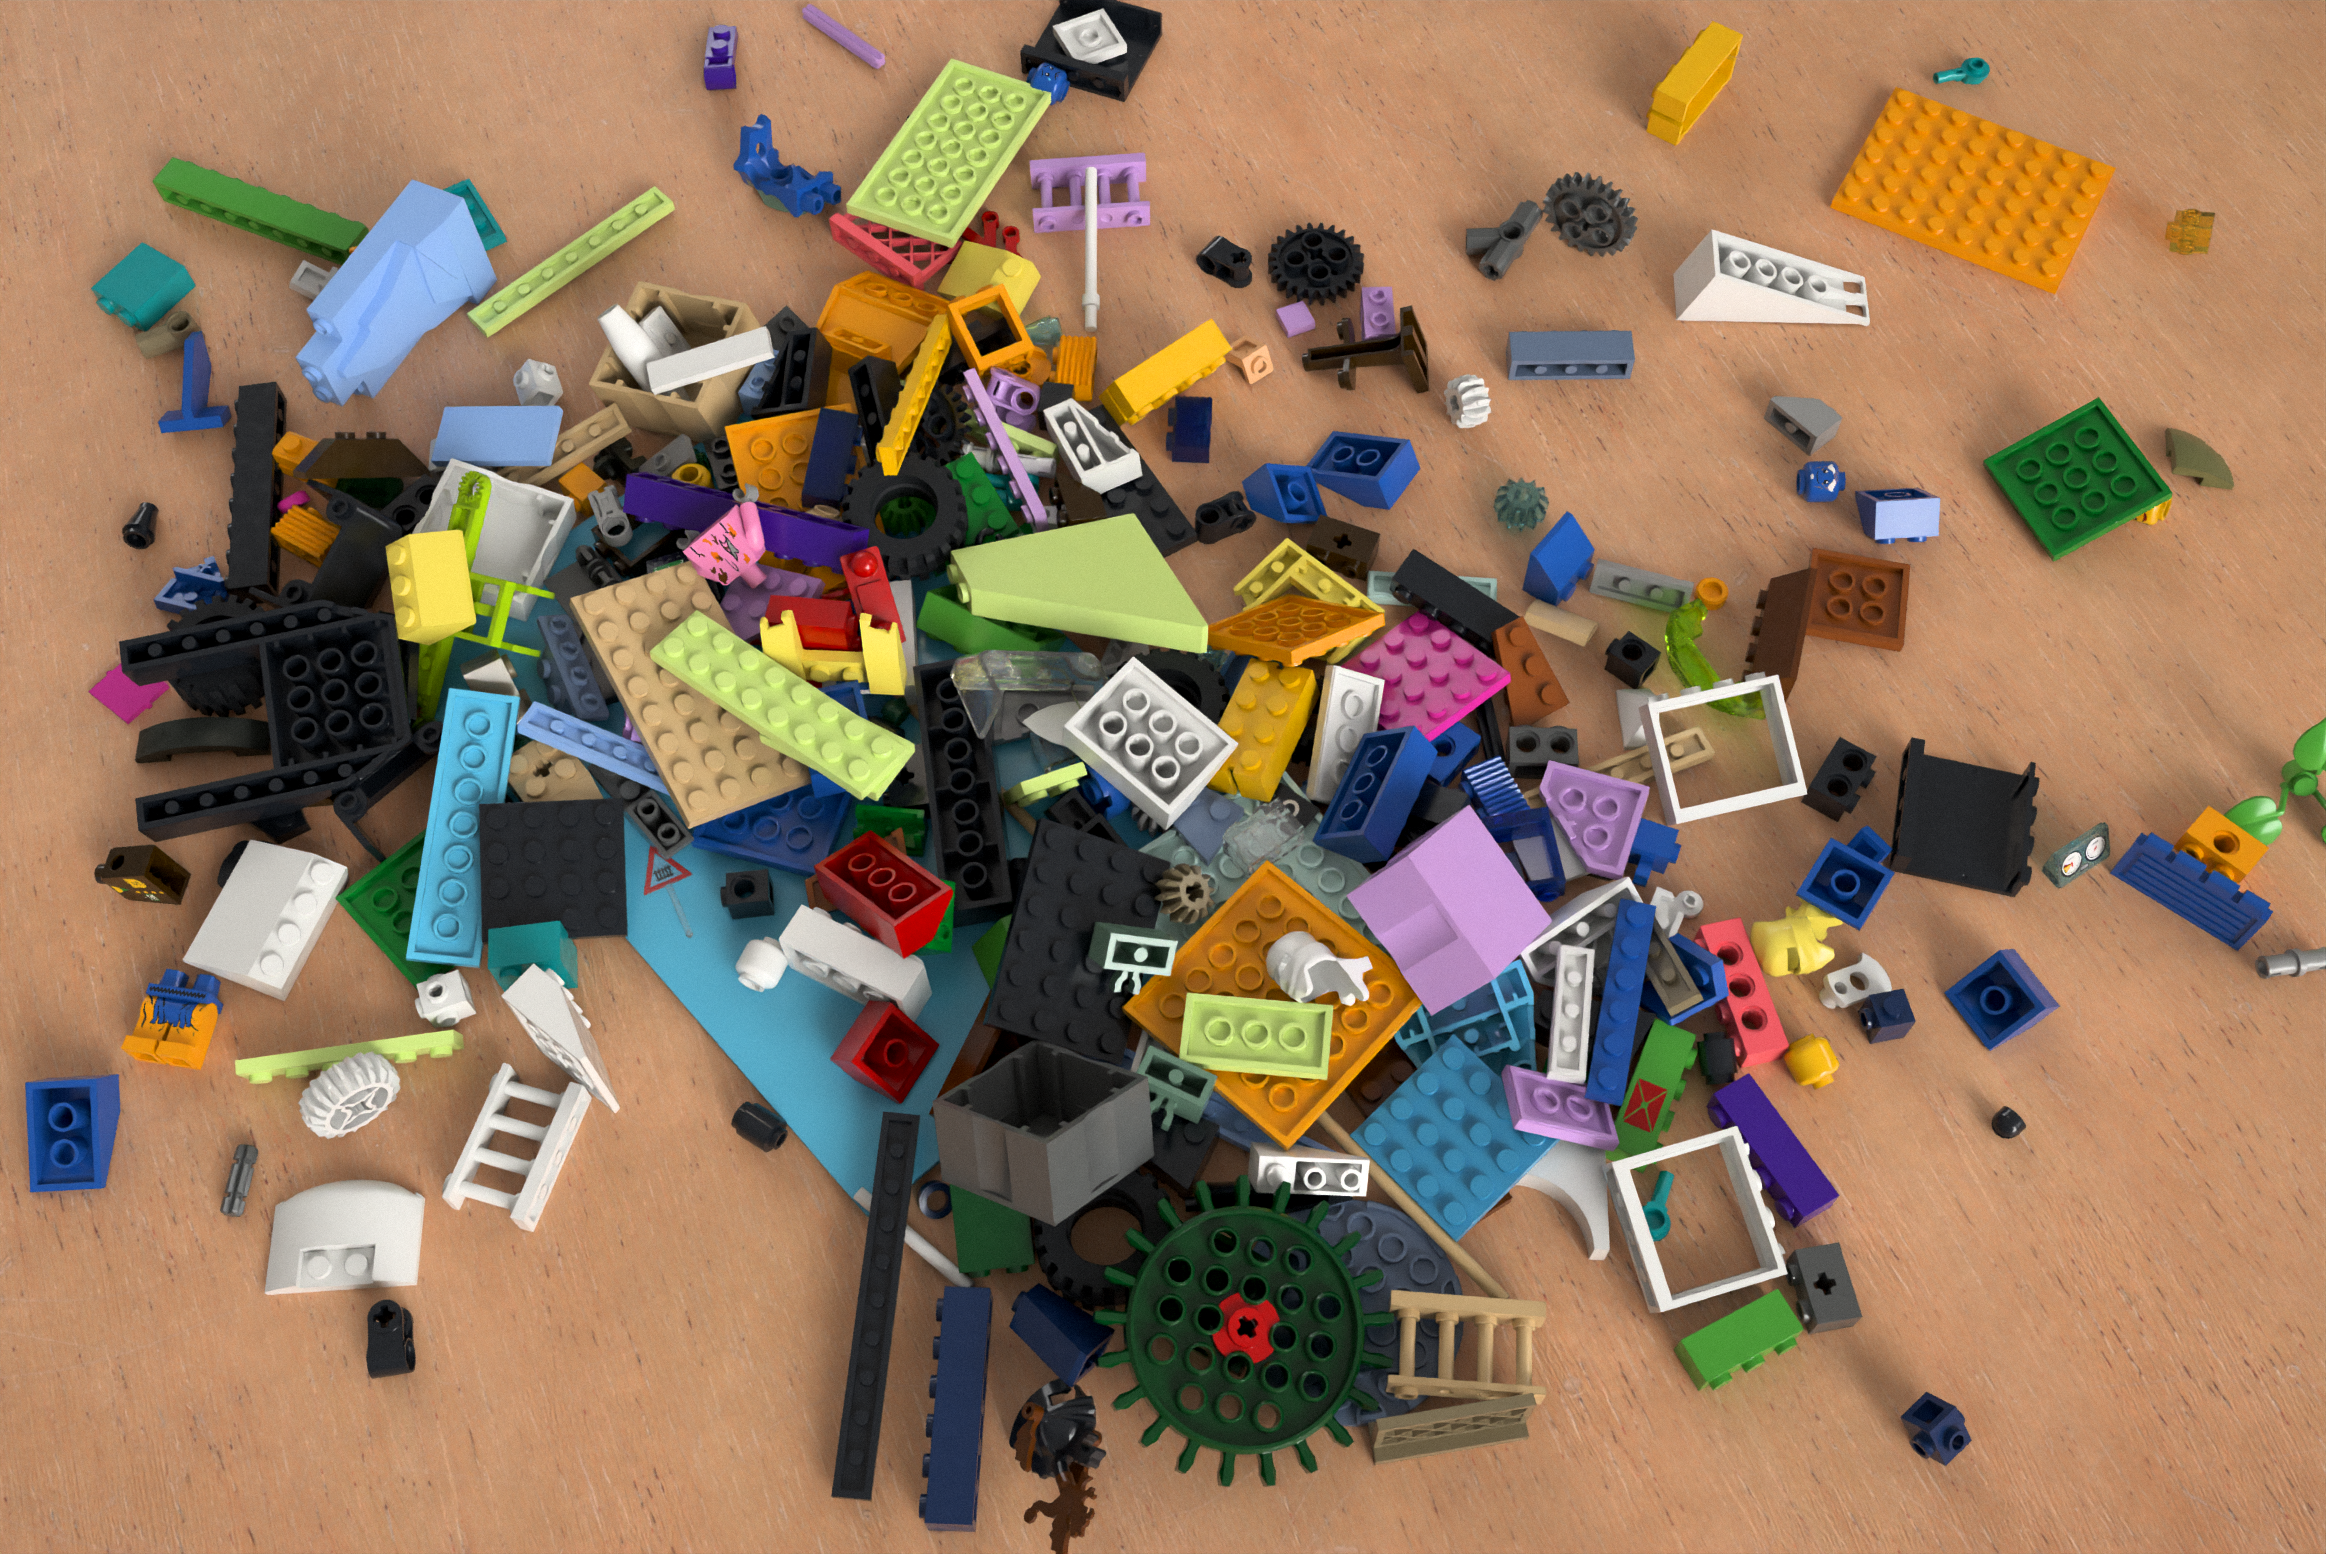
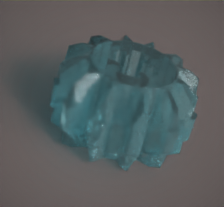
(1521, 504)

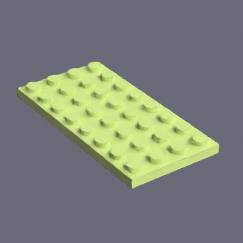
(950, 153)

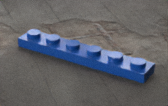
(1620, 1002)

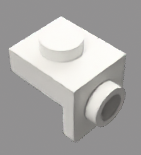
(310, 279)

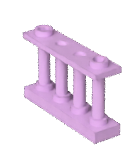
(1071, 173)

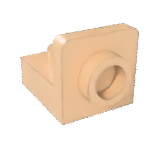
(1251, 357)

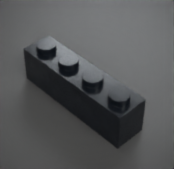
(876, 393)
(1450, 601)

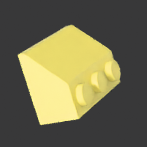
(430, 586)

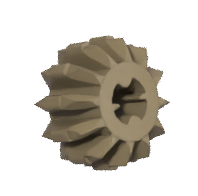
(1185, 893)

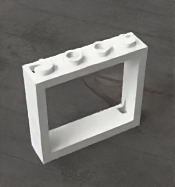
(1780, 733)
(1639, 1239)

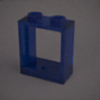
(1528, 825)

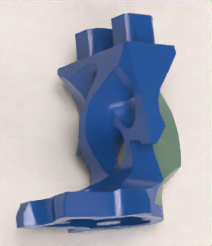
(781, 186)

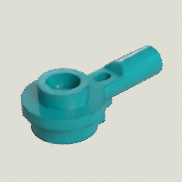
(1971, 71)
(1656, 1211)

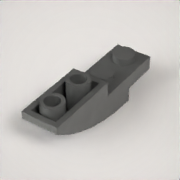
(645, 812)

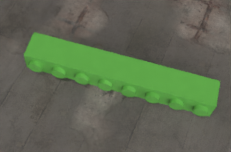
(259, 211)

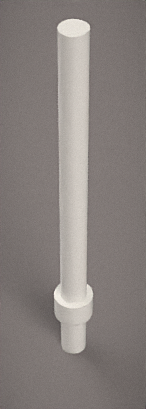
(1090, 299)

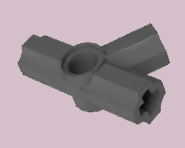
(1503, 243)

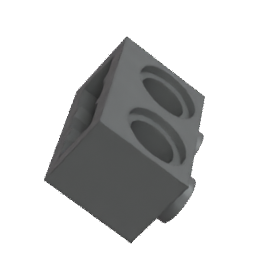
(1540, 743)

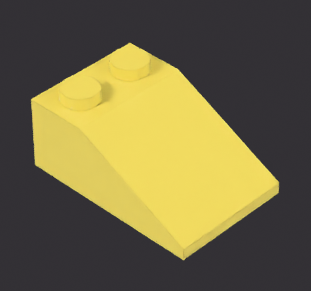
(985, 265)

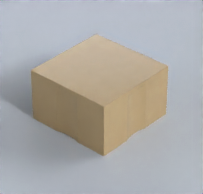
(713, 400)

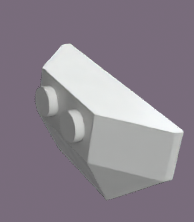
(1582, 922)

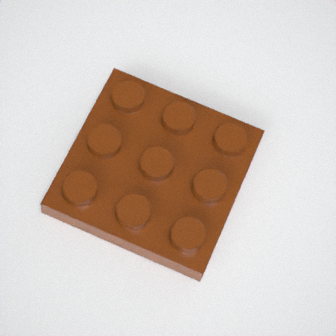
(1858, 599)

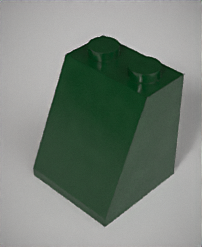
(990, 1235)

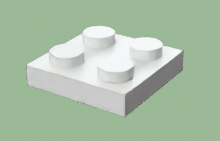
(1090, 37)

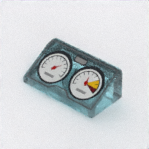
(2078, 856)

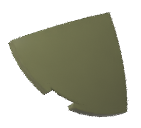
(2197, 459)

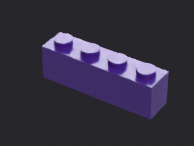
(1774, 1151)

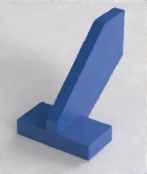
(195, 391)

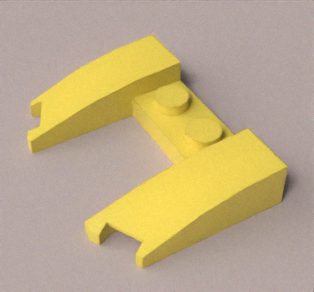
(1292, 566)
(879, 664)

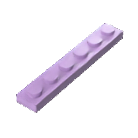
(1008, 459)

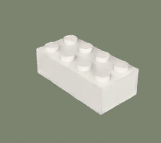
(853, 963)

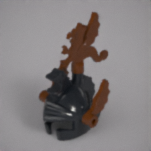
(1046, 1442)

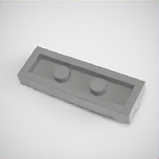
(1640, 586)

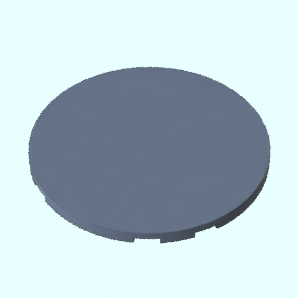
(1409, 1263)

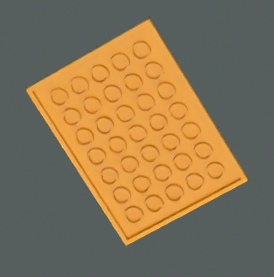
(1974, 189)

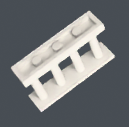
(539, 1172)

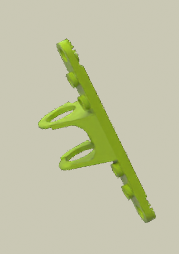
(469, 517)

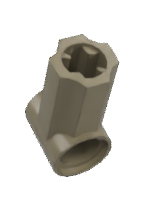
(168, 336)

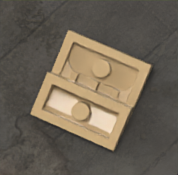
(1560, 622)

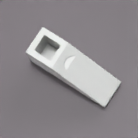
(1307, 1170)

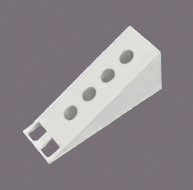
(1756, 283)

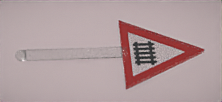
(663, 874)

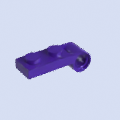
(720, 58)

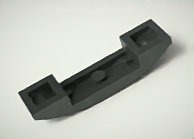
(203, 734)

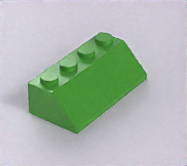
(951, 621)

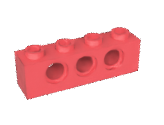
(1768, 1040)

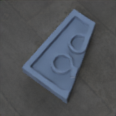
(1206, 823)

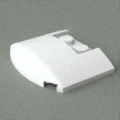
(346, 1238)

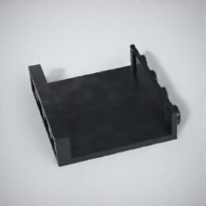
(1109, 78)
(1963, 822)

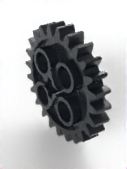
(1315, 264)
(943, 408)

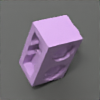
(1377, 313)

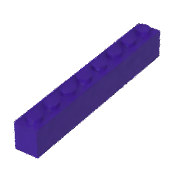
(785, 530)

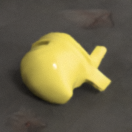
(1791, 942)

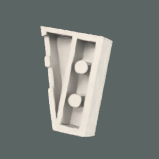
(1089, 449)

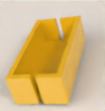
(1693, 82)
(1166, 374)
(1266, 722)

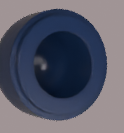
(923, 1194)

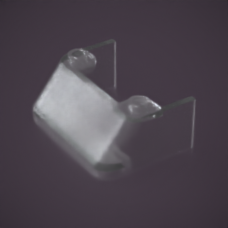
(985, 673)

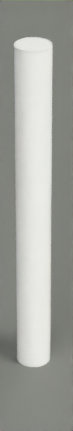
(923, 1248)

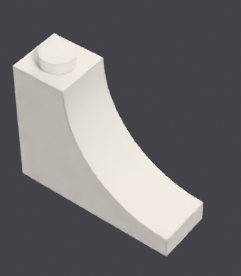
(1577, 1181)

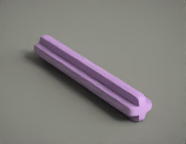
(843, 36)

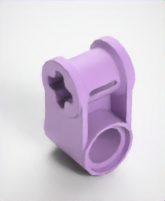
(1010, 391)

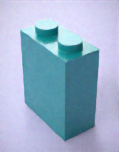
(143, 287)

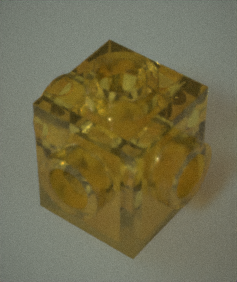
(2190, 232)

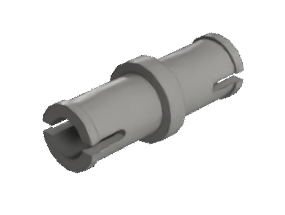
(2292, 962)

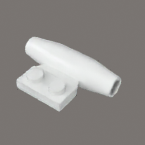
(643, 342)

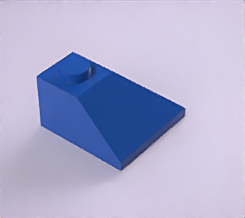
(1284, 493)

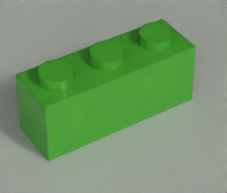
(1739, 1341)

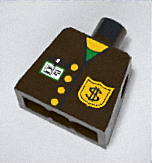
(143, 874)

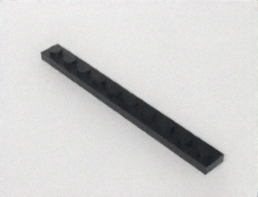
(876, 1308)

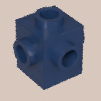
(1936, 1429)

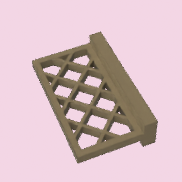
(1450, 1429)

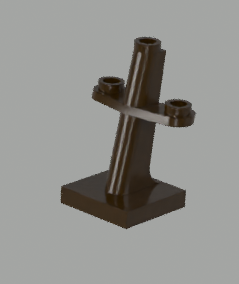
(1405, 348)

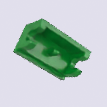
(888, 819)

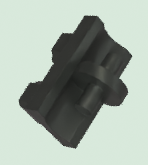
(615, 461)

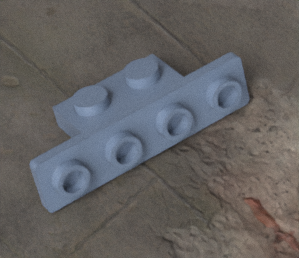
(567, 671)

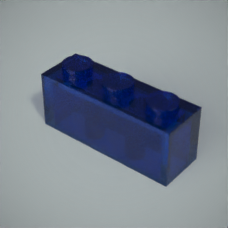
(831, 458)

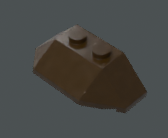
(360, 458)

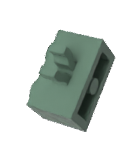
(1131, 952)
(1176, 1086)

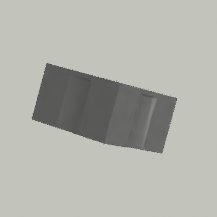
(1044, 1130)

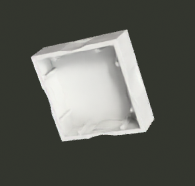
(519, 531)

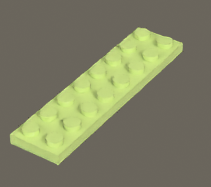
(779, 704)

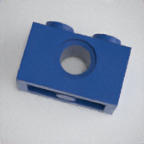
(1460, 746)

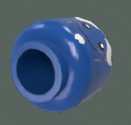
(1820, 481)

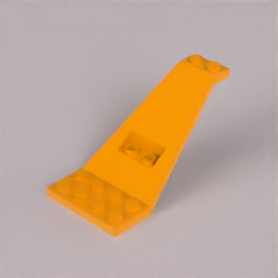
(874, 319)

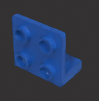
(1706, 972)

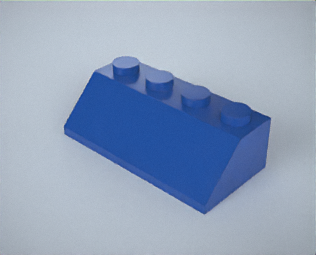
(1376, 794)

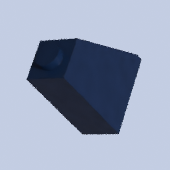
(1059, 1333)

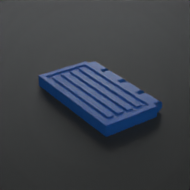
(2191, 892)

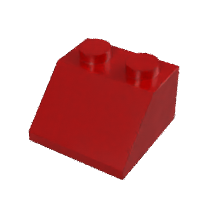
(885, 1050)

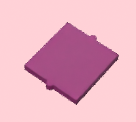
(125, 696)

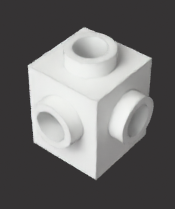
(537, 384)
(445, 999)

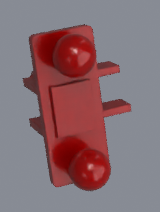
(869, 589)

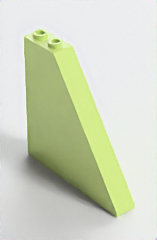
(1082, 580)

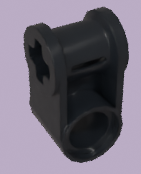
(1226, 262)
(1225, 518)
(390, 1347)

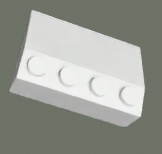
(1148, 742)
(268, 917)
(560, 1030)

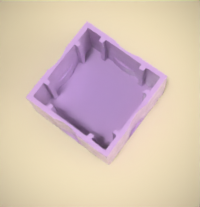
(1450, 910)

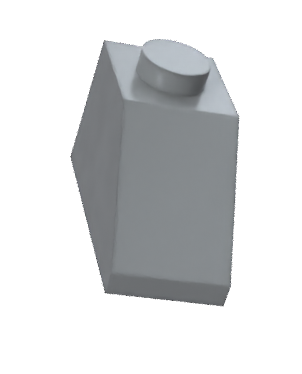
(1803, 421)

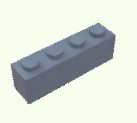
(1570, 355)

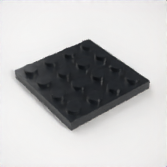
(554, 866)

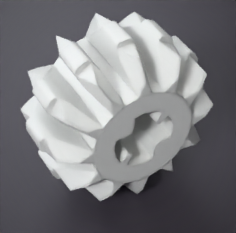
(1467, 401)

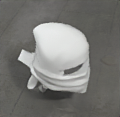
(1310, 969)

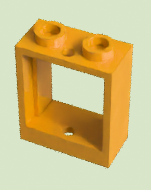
(1002, 358)

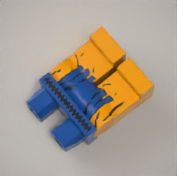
(176, 1021)

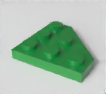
(982, 502)

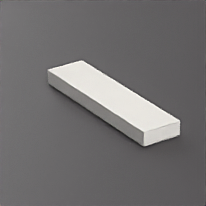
(710, 360)
(1570, 1014)

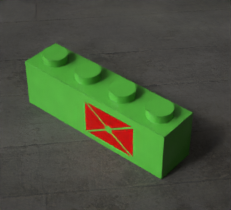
(1651, 1091)

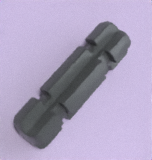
(239, 1180)

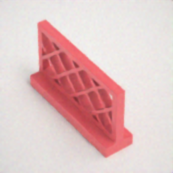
(880, 252)

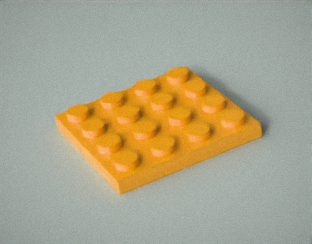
(1292, 629)

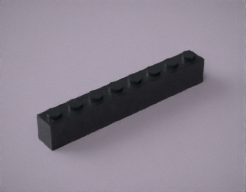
(256, 491)

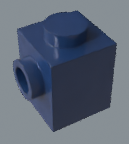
(1886, 1016)

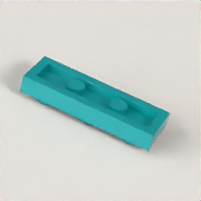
(485, 223)

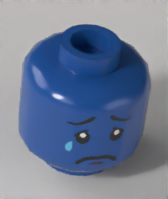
(1049, 79)

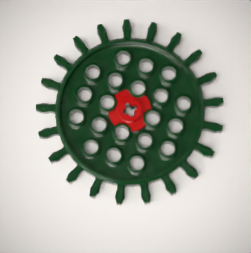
(1164, 1381)

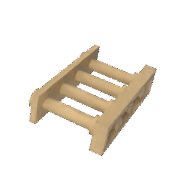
(1447, 1312)

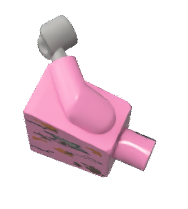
(730, 544)

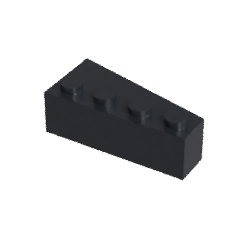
(1182, 1151)

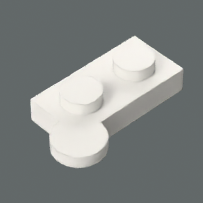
(1672, 909)

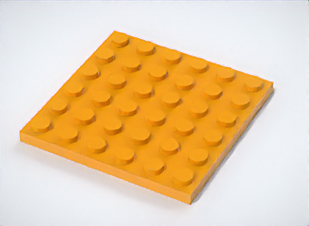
(1230, 960)

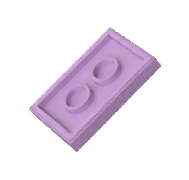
(1557, 1109)

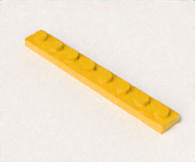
(914, 396)

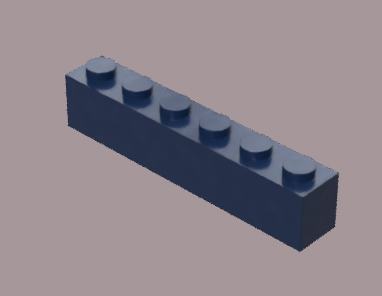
(958, 1410)

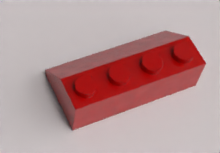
(885, 892)

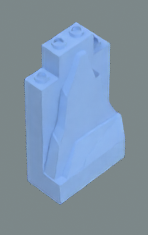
(393, 289)

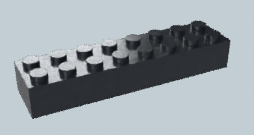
(964, 801)

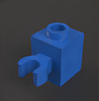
(1653, 850)

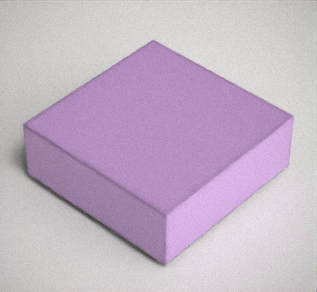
(1295, 319)

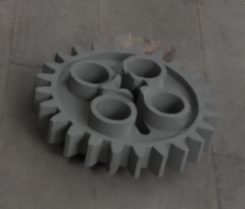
(1590, 214)

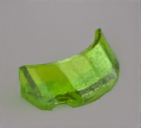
(1693, 668)

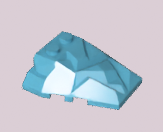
(1490, 1021)

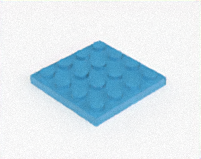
(1451, 1139)

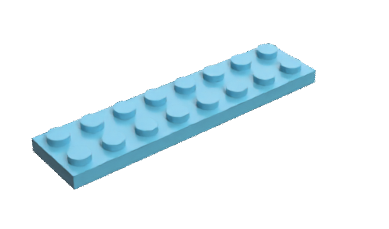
(469, 772)

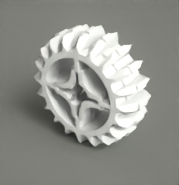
(349, 1095)

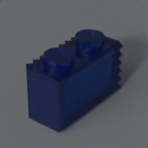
(1191, 429)

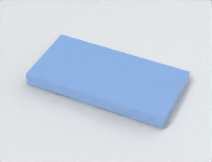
(498, 435)

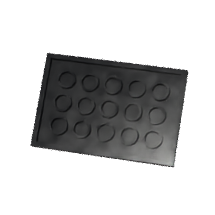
(1044, 975)

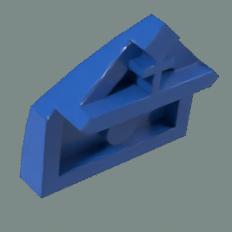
(191, 586)

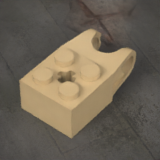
(549, 775)

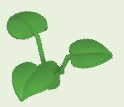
(2259, 813)

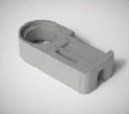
(610, 514)

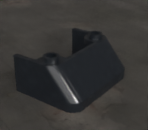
(356, 561)
(355, 801)

